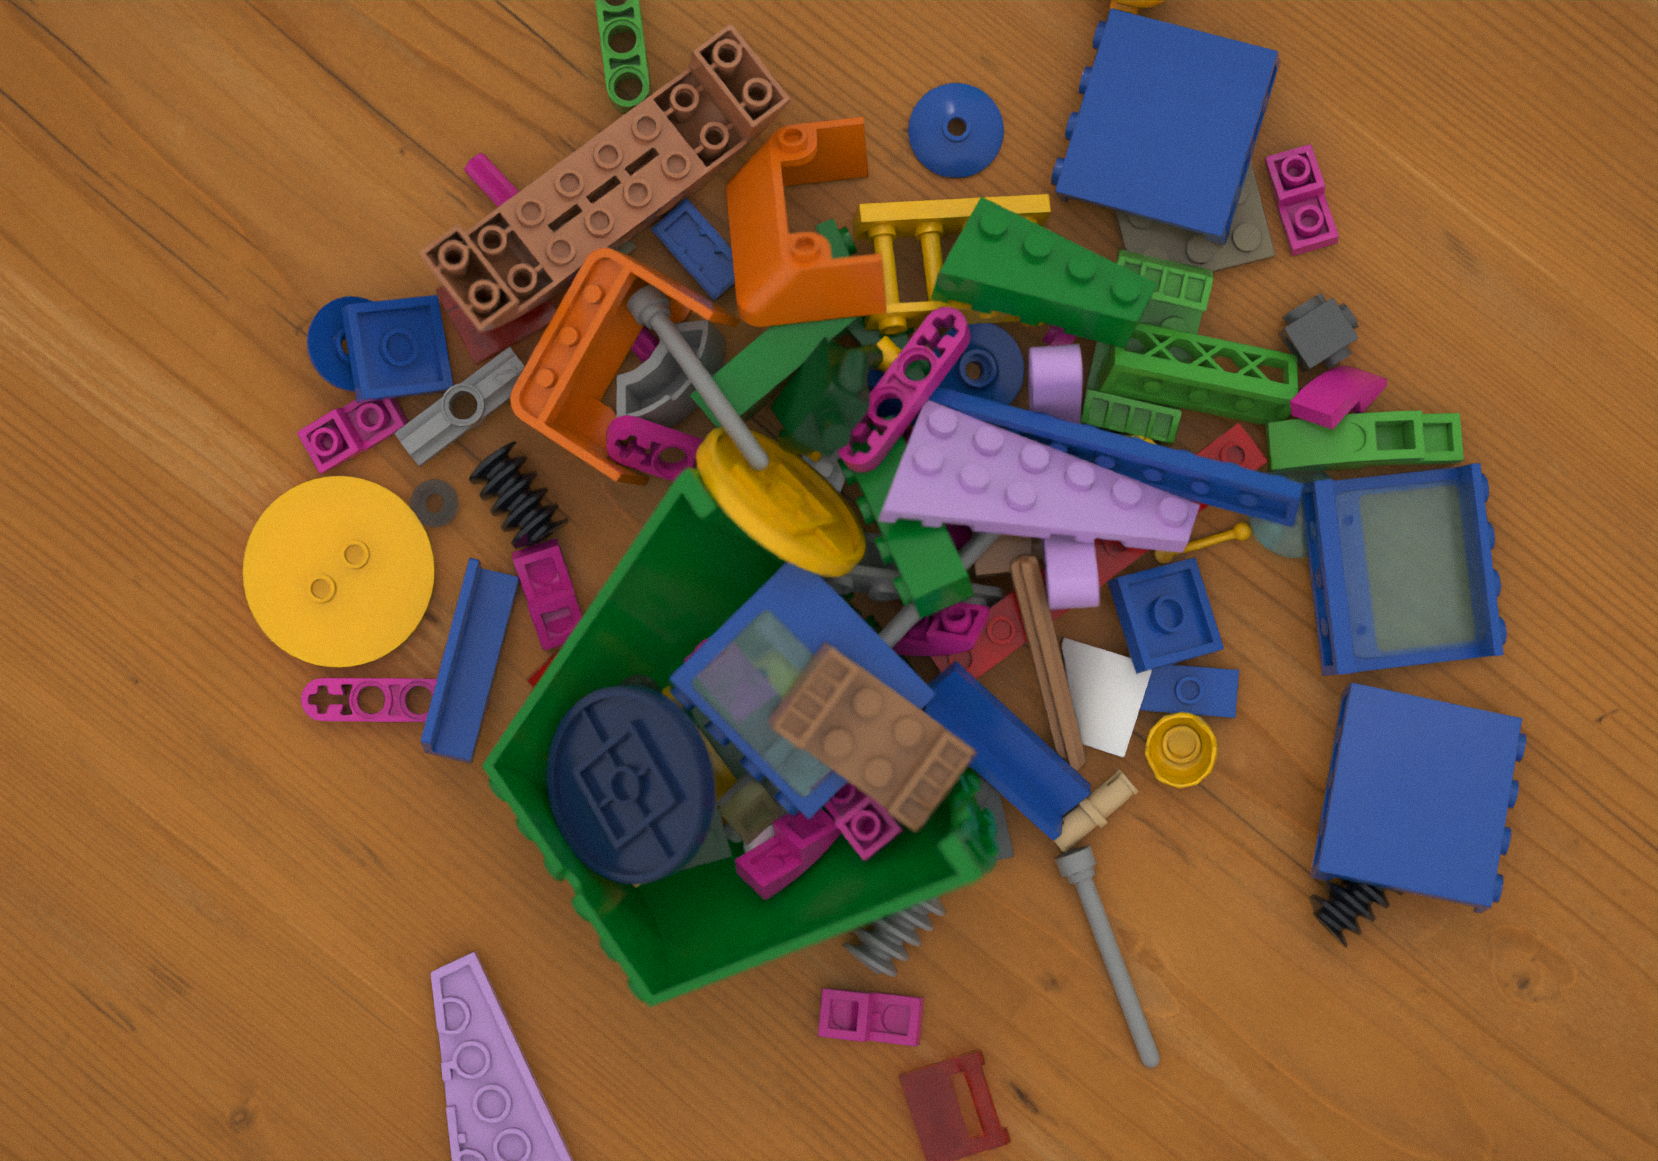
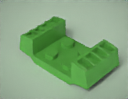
(1175, 304)

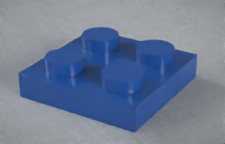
(397, 348)
(1165, 615)

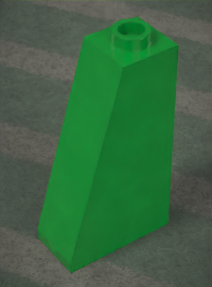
(770, 363)

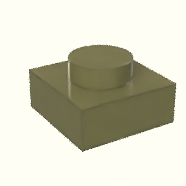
(750, 811)

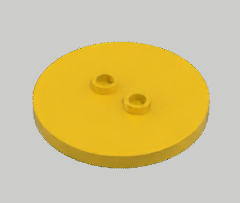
(784, 505)
(339, 571)

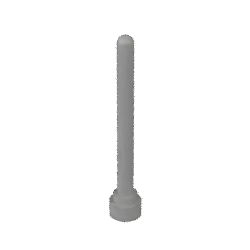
(652, 310)
(1079, 869)

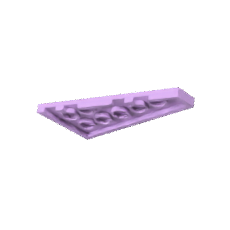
(1016, 486)
(489, 1086)

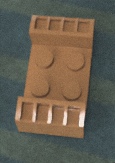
(872, 737)

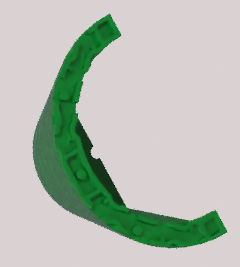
(705, 922)

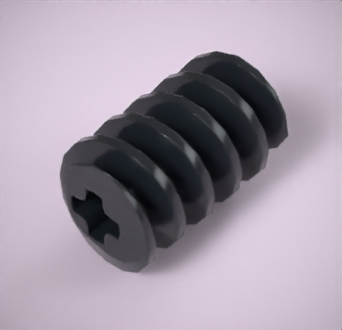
(516, 497)
(1345, 905)

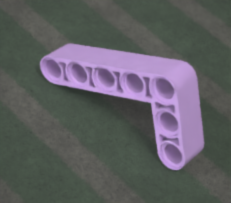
(1057, 390)

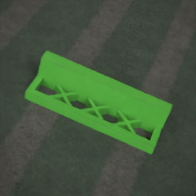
(1203, 383)

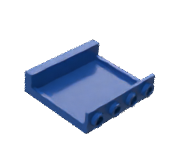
(1166, 123)
(1418, 796)

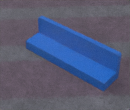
(469, 663)
(1007, 749)

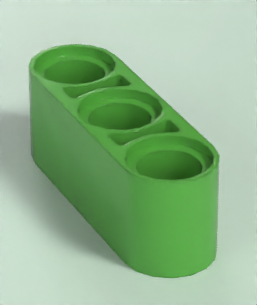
(626, 65)

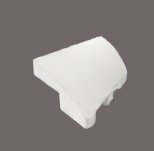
(1103, 695)

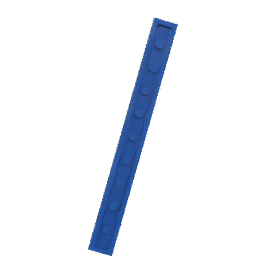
(1171, 470)

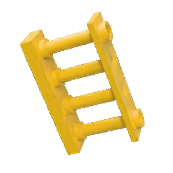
(928, 223)

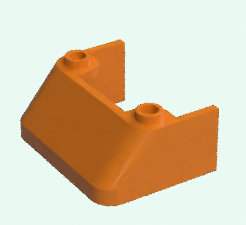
(792, 275)
(585, 349)

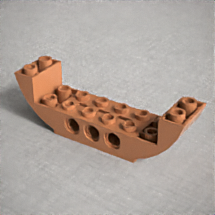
(610, 185)

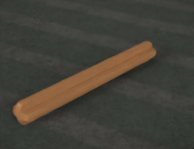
(1047, 659)

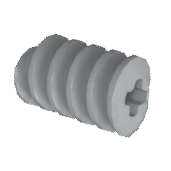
(890, 934)

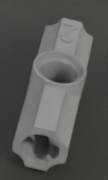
(438, 425)

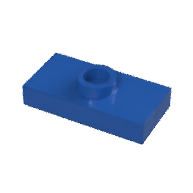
(698, 248)
(1192, 691)

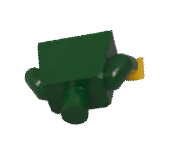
(829, 396)

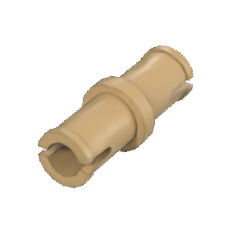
(1095, 809)

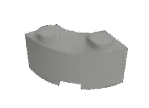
(659, 386)

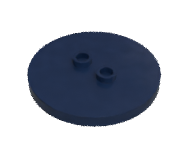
(630, 784)

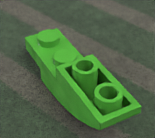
(1365, 441)

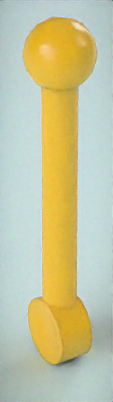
(1240, 531)

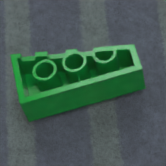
(1041, 277)
(923, 555)

